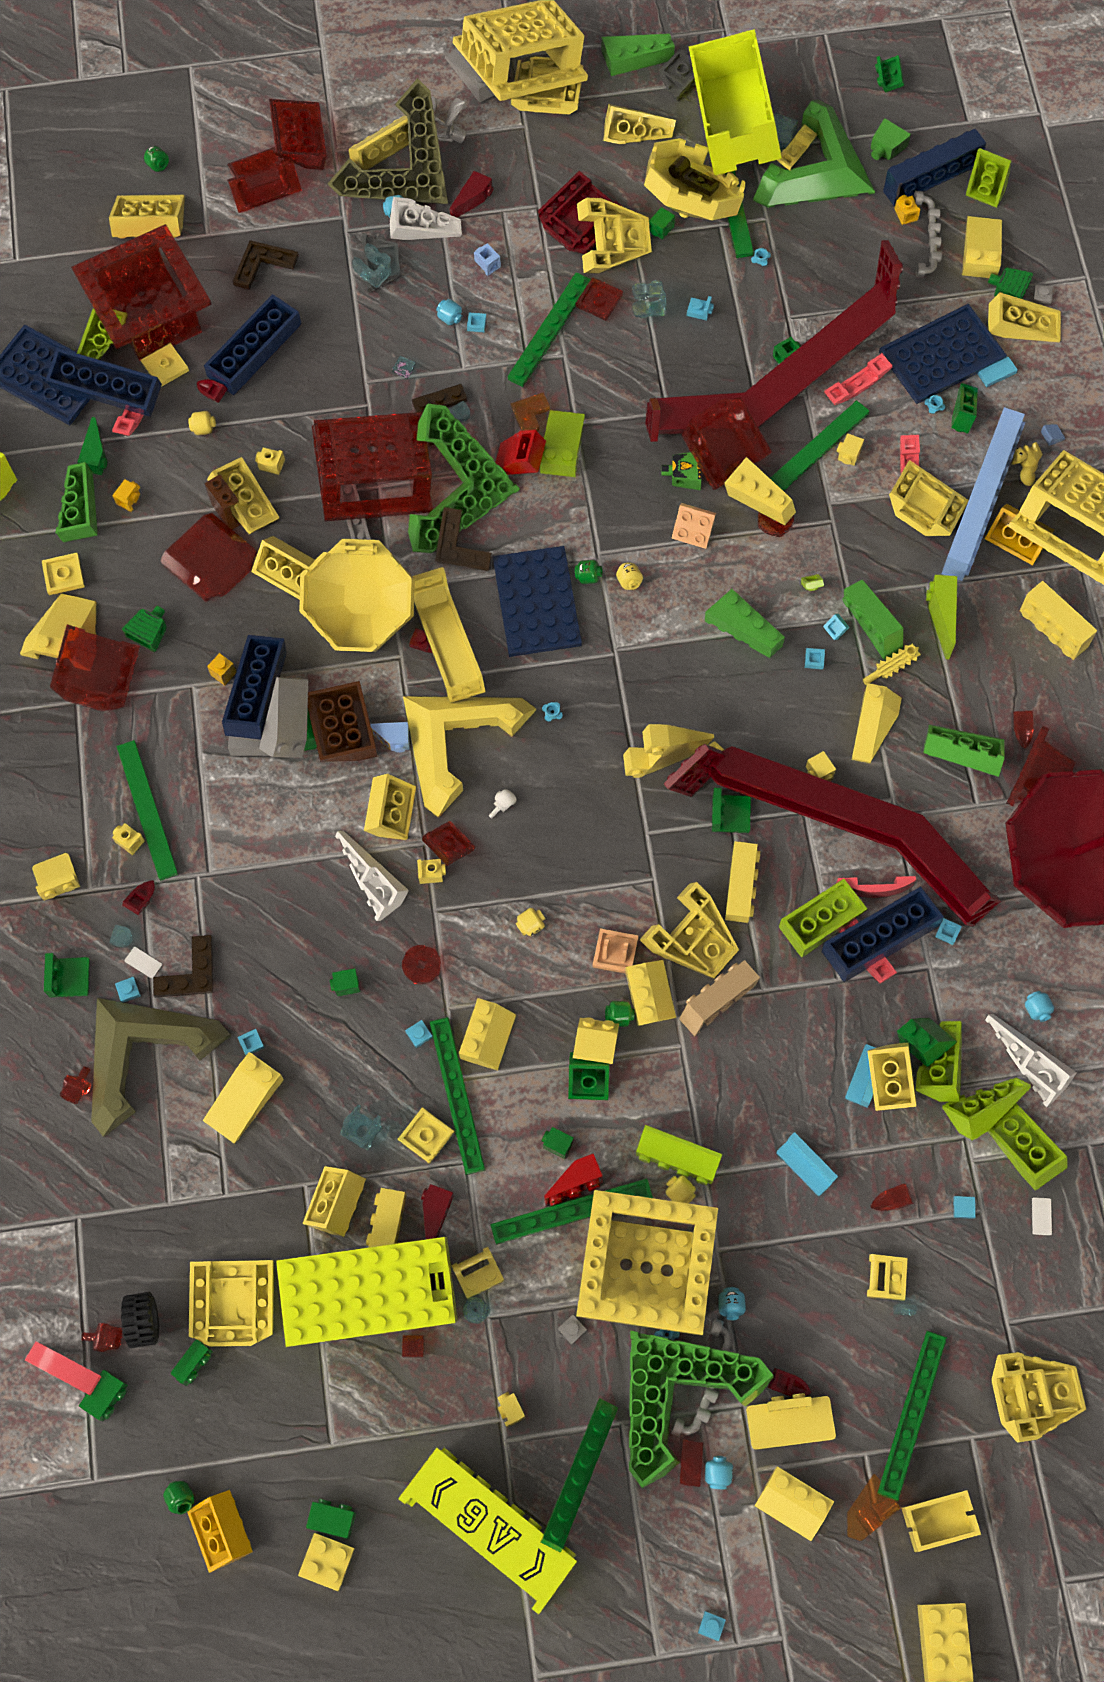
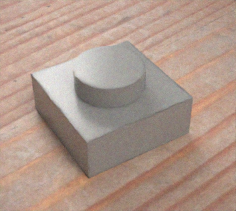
(1042, 294)
(572, 1329)

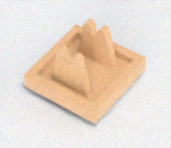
(693, 525)
(615, 950)

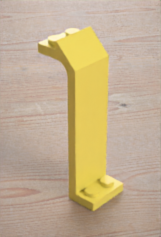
(447, 636)

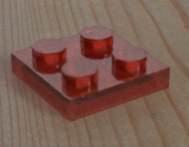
(599, 299)
(448, 843)

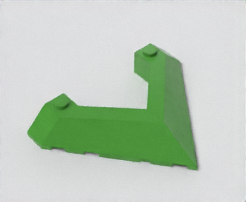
(837, 177)
(483, 480)
(654, 1369)

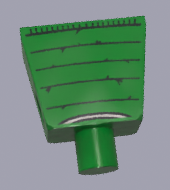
(1012, 282)
(146, 628)

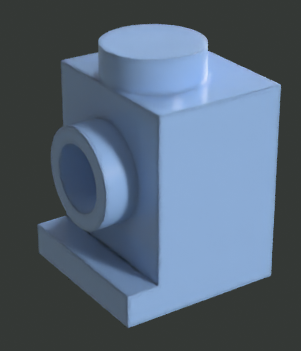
(487, 259)

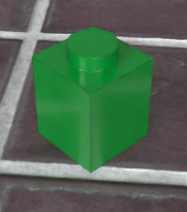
(661, 223)
(345, 982)
(557, 1142)

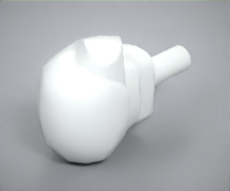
(504, 800)

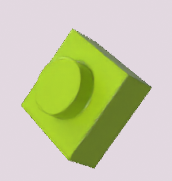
(812, 582)

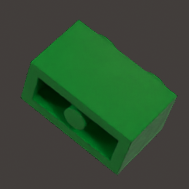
(104, 1396)
(331, 1519)

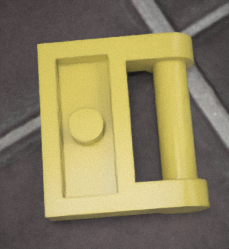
(480, 1279)
(893, 1280)

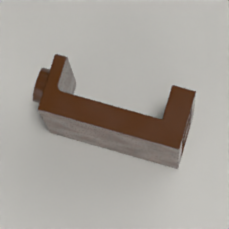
(222, 500)

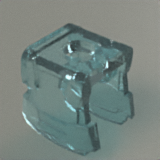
(786, 129)
(376, 277)
(645, 291)
(356, 1120)

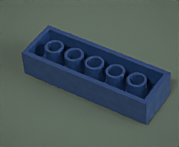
(933, 166)
(253, 344)
(103, 382)
(254, 686)
(882, 934)

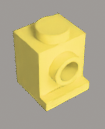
(270, 460)
(131, 842)
(426, 876)
(510, 1408)

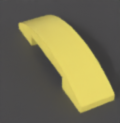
(797, 147)

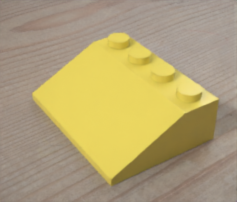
(142, 213)

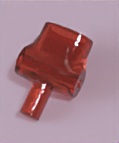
(75, 1087)
(104, 1338)

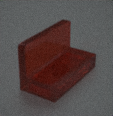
(691, 1463)

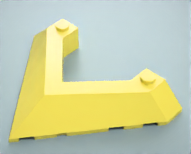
(427, 725)

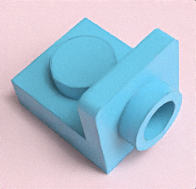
(700, 308)

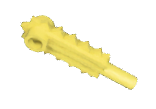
(893, 664)

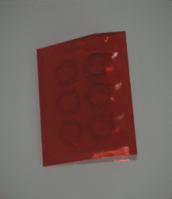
(298, 132)

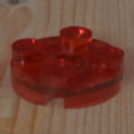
(772, 527)
(419, 975)

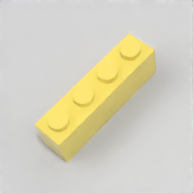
(741, 882)
(387, 1219)

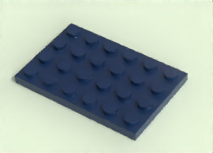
(942, 353)
(24, 372)
(537, 601)

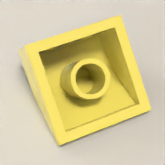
(596, 1040)

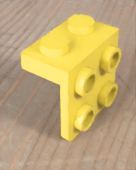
(55, 876)

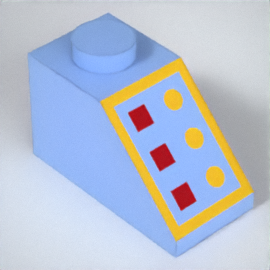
(392, 735)

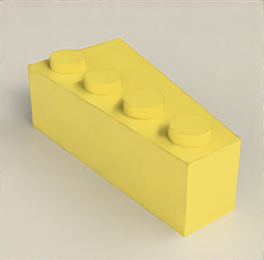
(759, 492)

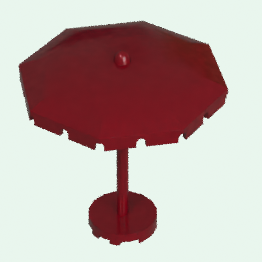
(1060, 847)

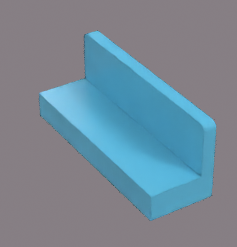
(861, 1088)
(806, 1164)

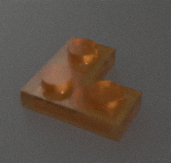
(527, 408)

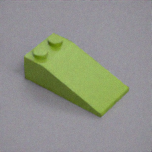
(989, 178)
(562, 443)
(943, 607)
(822, 917)
(1028, 1147)

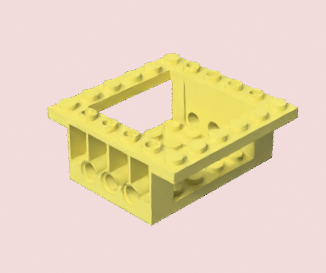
(519, 30)
(1075, 490)
(651, 1298)

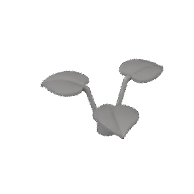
(454, 132)

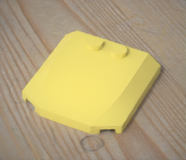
(557, 100)
(231, 1302)

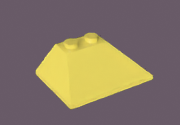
(926, 502)

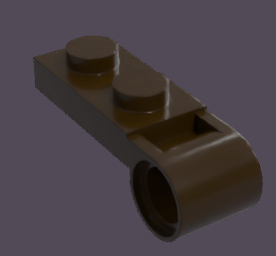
(682, 171)

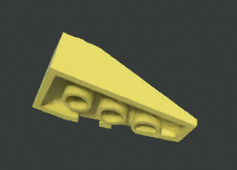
(630, 125)
(877, 716)

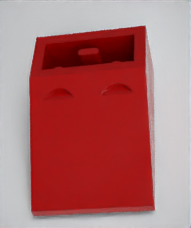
(521, 453)
(579, 1176)

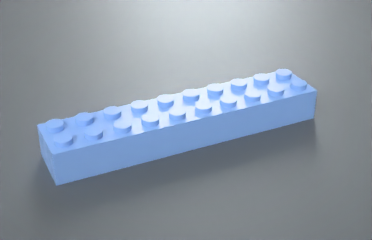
(984, 494)

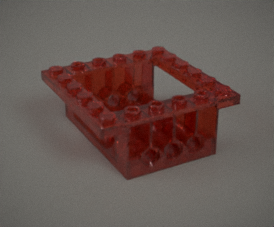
(120, 273)
(341, 467)

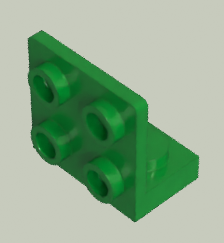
(730, 813)
(66, 976)

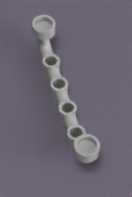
(933, 228)
(710, 1394)

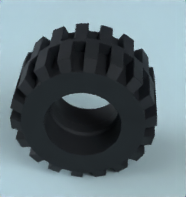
(140, 1320)

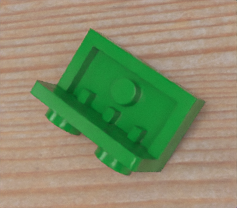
(889, 73)
(191, 1362)

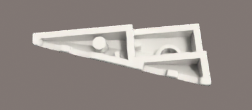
(380, 886)
(1043, 1070)

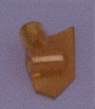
(869, 1511)

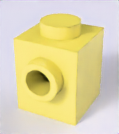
(850, 449)
(821, 767)

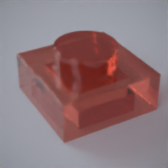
(413, 1346)

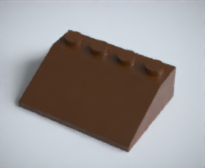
(341, 723)

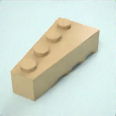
(718, 996)

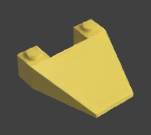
(618, 234)
(662, 748)
(700, 938)

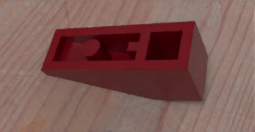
(472, 194)
(435, 1209)

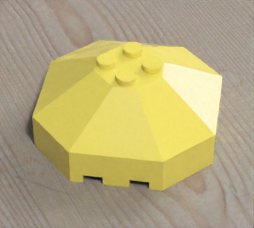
(684, 199)
(357, 595)

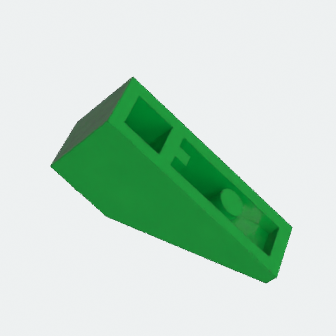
(965, 408)
(93, 449)

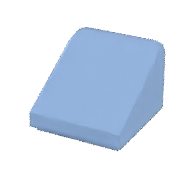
(1052, 434)

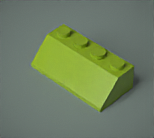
(678, 1155)

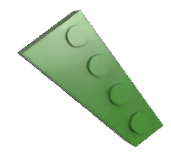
(78, 509)
(742, 621)
(966, 749)

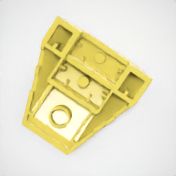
(49, 631)
(1035, 1394)

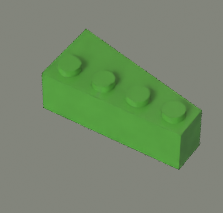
(636, 51)
(874, 619)

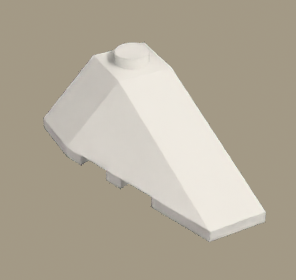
(416, 222)

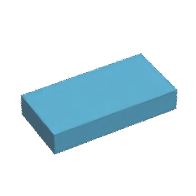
(997, 372)

